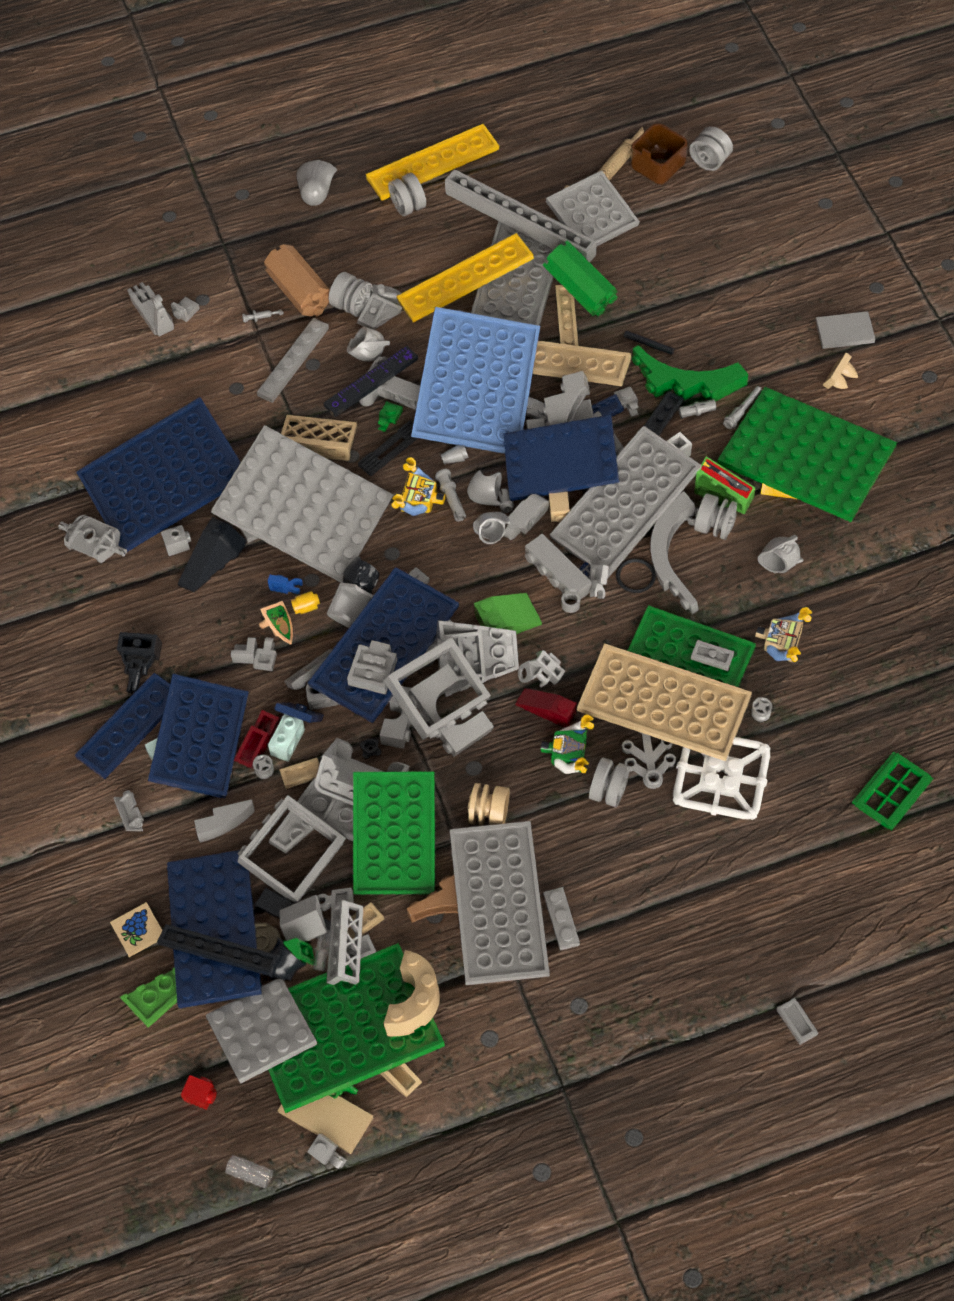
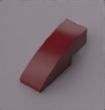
(257, 739)

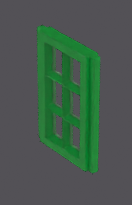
(907, 802)

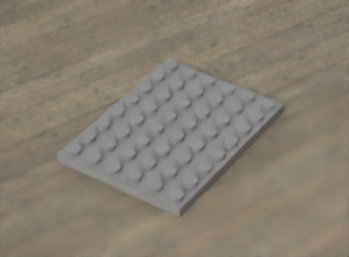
(302, 503)

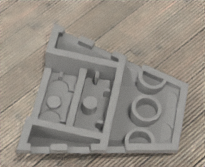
(487, 649)

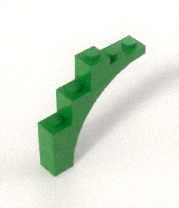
(687, 383)

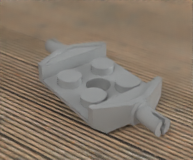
(100, 545)

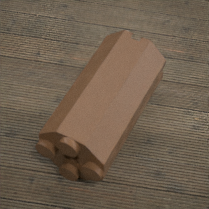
(297, 280)

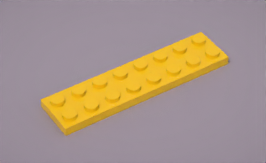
(435, 159)
(465, 277)

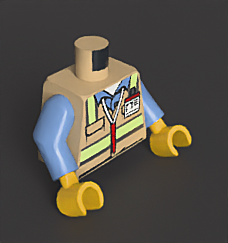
(784, 635)

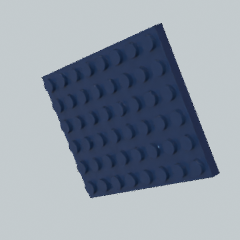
(161, 474)

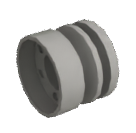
(350, 293)
(715, 516)

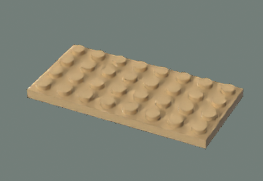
(664, 702)

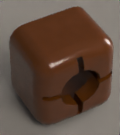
(659, 143)

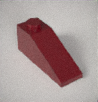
(548, 706)

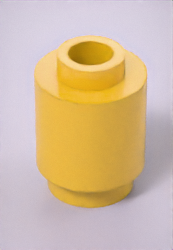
(305, 602)

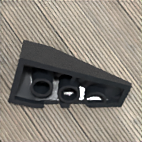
(213, 550)

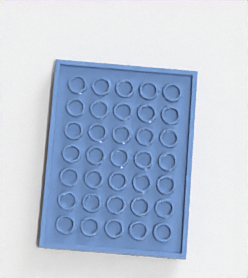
(475, 379)

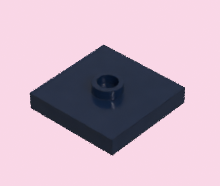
(299, 711)

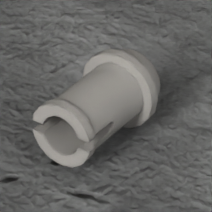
(506, 504)

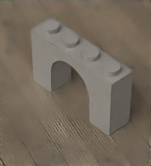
(458, 736)

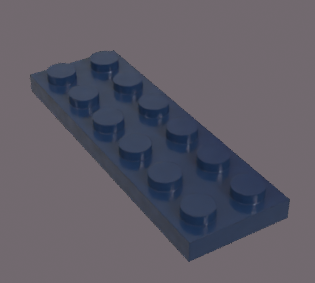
(126, 727)

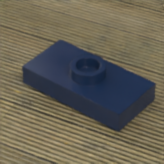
(608, 406)

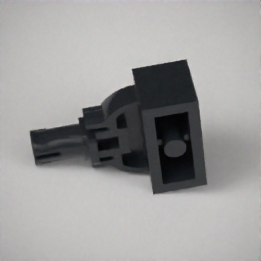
(138, 655)

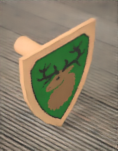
(279, 621)

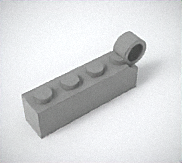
(559, 571)

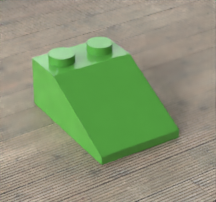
(507, 612)

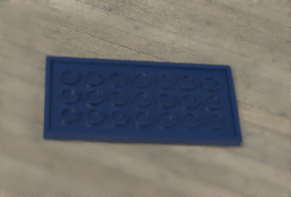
(400, 615)
(215, 900)

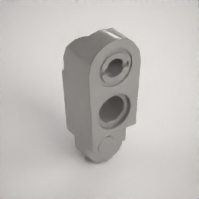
(526, 515)

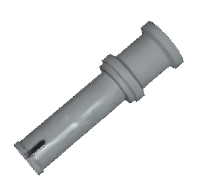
(448, 488)

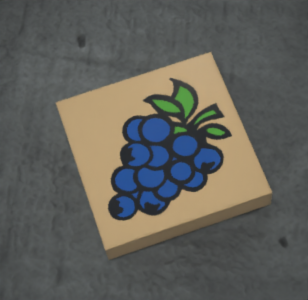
(137, 929)

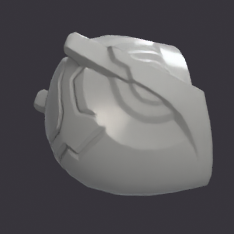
(367, 345)
(780, 554)

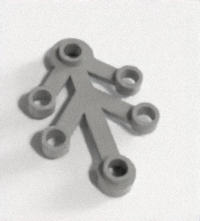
(649, 758)

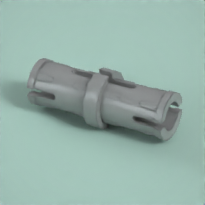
(697, 408)

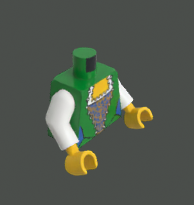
(569, 746)

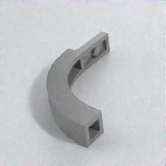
(661, 537)

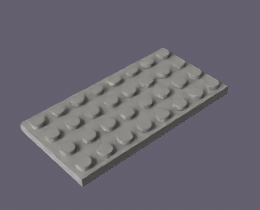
(521, 292)
(618, 515)
(499, 903)

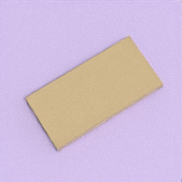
(334, 1118)

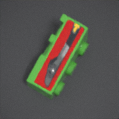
(722, 483)

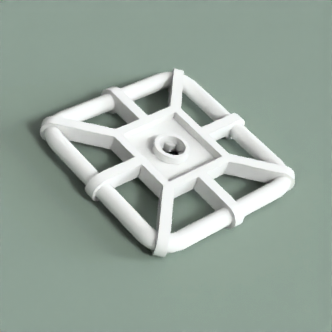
(726, 786)

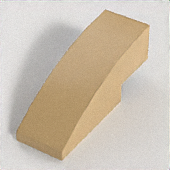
(402, 1079)

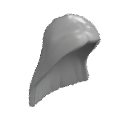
(314, 181)

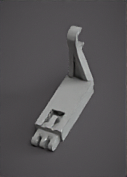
(151, 309)

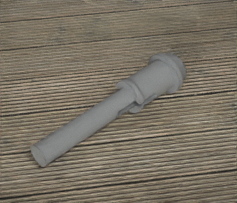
(738, 412)

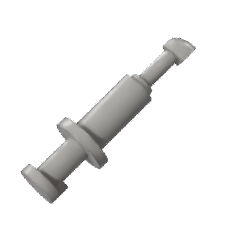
(259, 315)

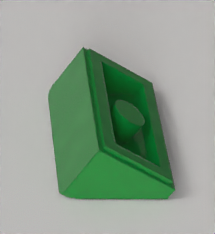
(301, 949)

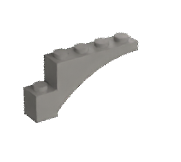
(563, 407)

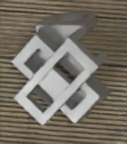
(536, 666)

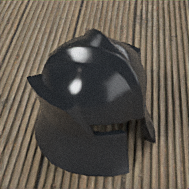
(288, 962)

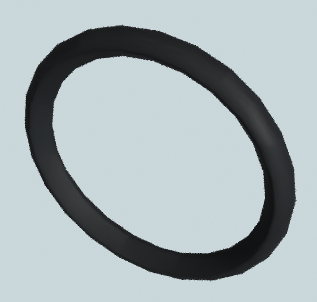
(636, 590)

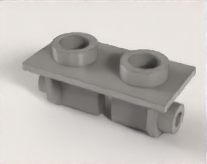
(130, 816)

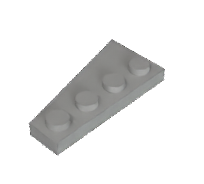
(295, 829)

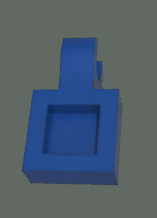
(281, 584)

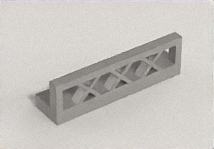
(340, 939)

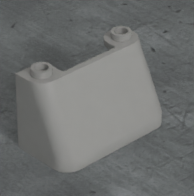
(337, 769)

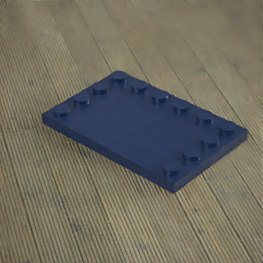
(561, 457)
(198, 736)

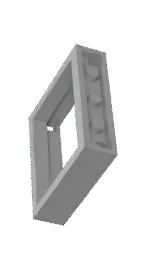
(407, 705)
(270, 820)

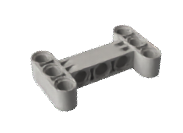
(394, 390)

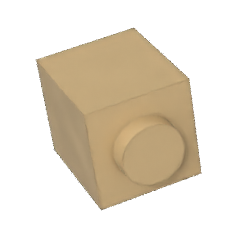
(558, 506)

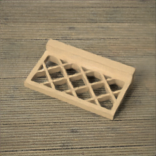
(329, 449)

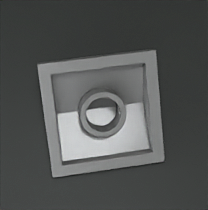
(303, 920)

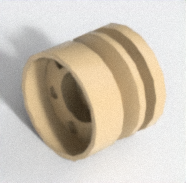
(488, 805)

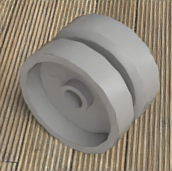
(711, 148)
(407, 194)
(609, 782)

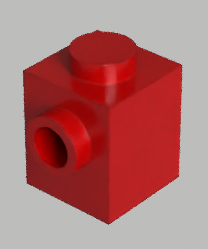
(199, 1092)

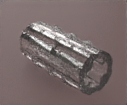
(249, 1171)

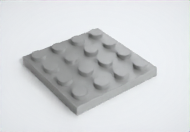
(593, 209)
(261, 1030)

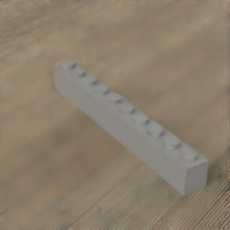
(516, 214)

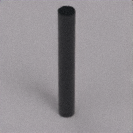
(648, 342)

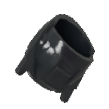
(361, 574)

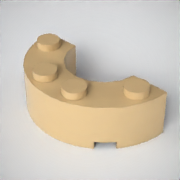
(424, 1002)

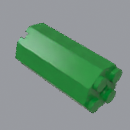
(580, 278)

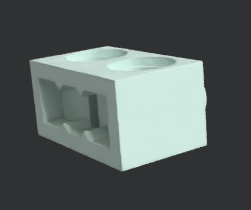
(286, 737)

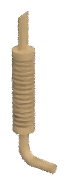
(619, 157)

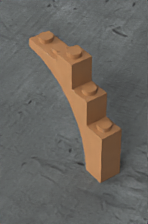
(436, 902)

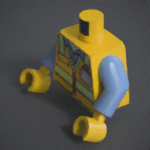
(418, 492)

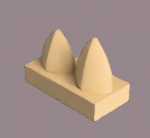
(843, 367)

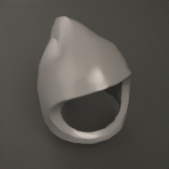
(484, 488)
(491, 526)

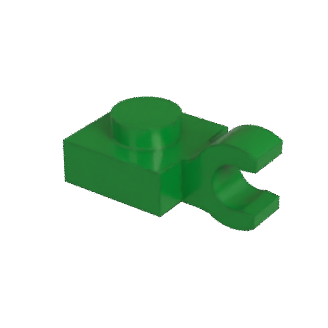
(389, 414)

